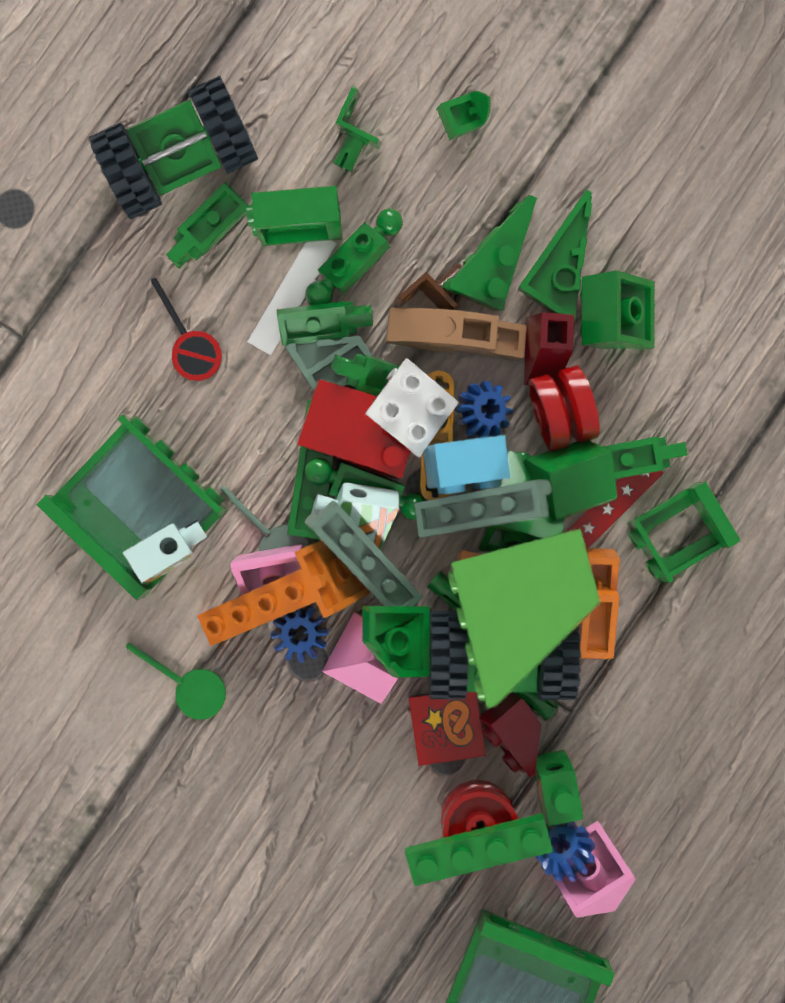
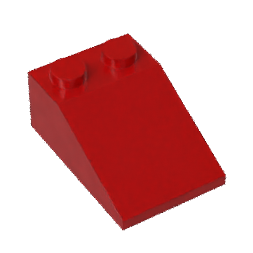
(343, 431)

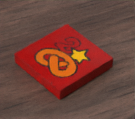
(446, 728)

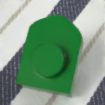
(464, 113)

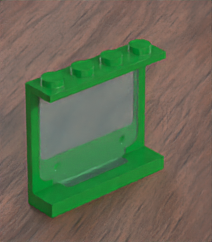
(128, 495)
(525, 966)

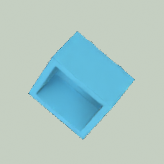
(464, 462)

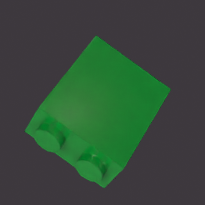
(521, 532)

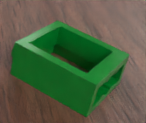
(295, 215)

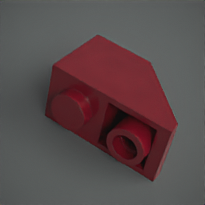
(547, 344)
(516, 732)

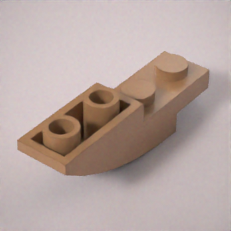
(456, 331)

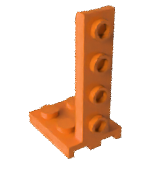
(320, 580)

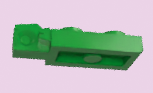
(207, 225)
(322, 322)
(364, 372)
(644, 456)

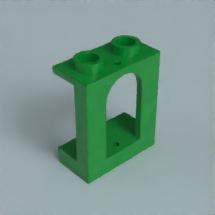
(721, 531)

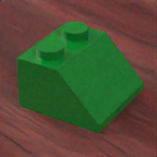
(618, 311)

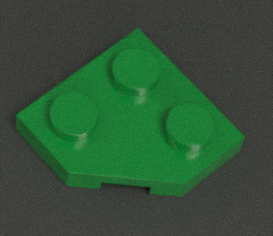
(399, 638)

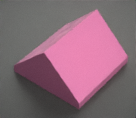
(265, 566)

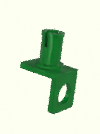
(355, 138)

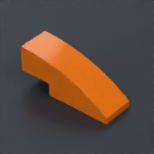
(600, 626)

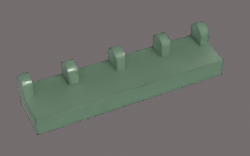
(483, 508)
(362, 557)

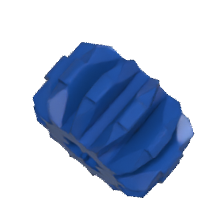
(491, 399)
(304, 644)
(574, 858)

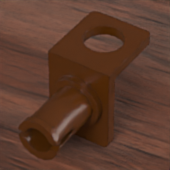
(432, 289)

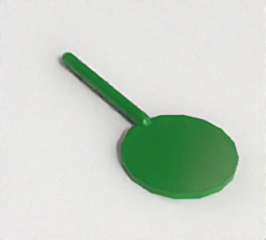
(198, 692)

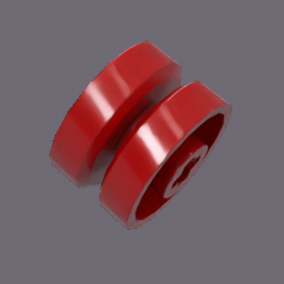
(564, 408)
(473, 803)

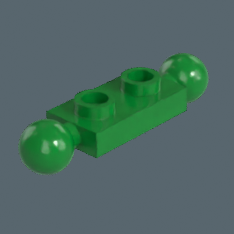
(354, 257)
(320, 471)

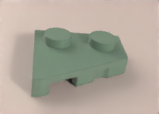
(317, 357)

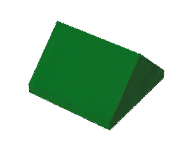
(578, 477)

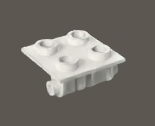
(412, 407)

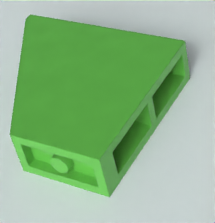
(521, 607)

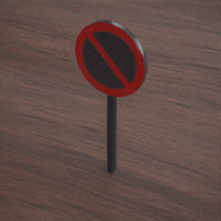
(195, 353)

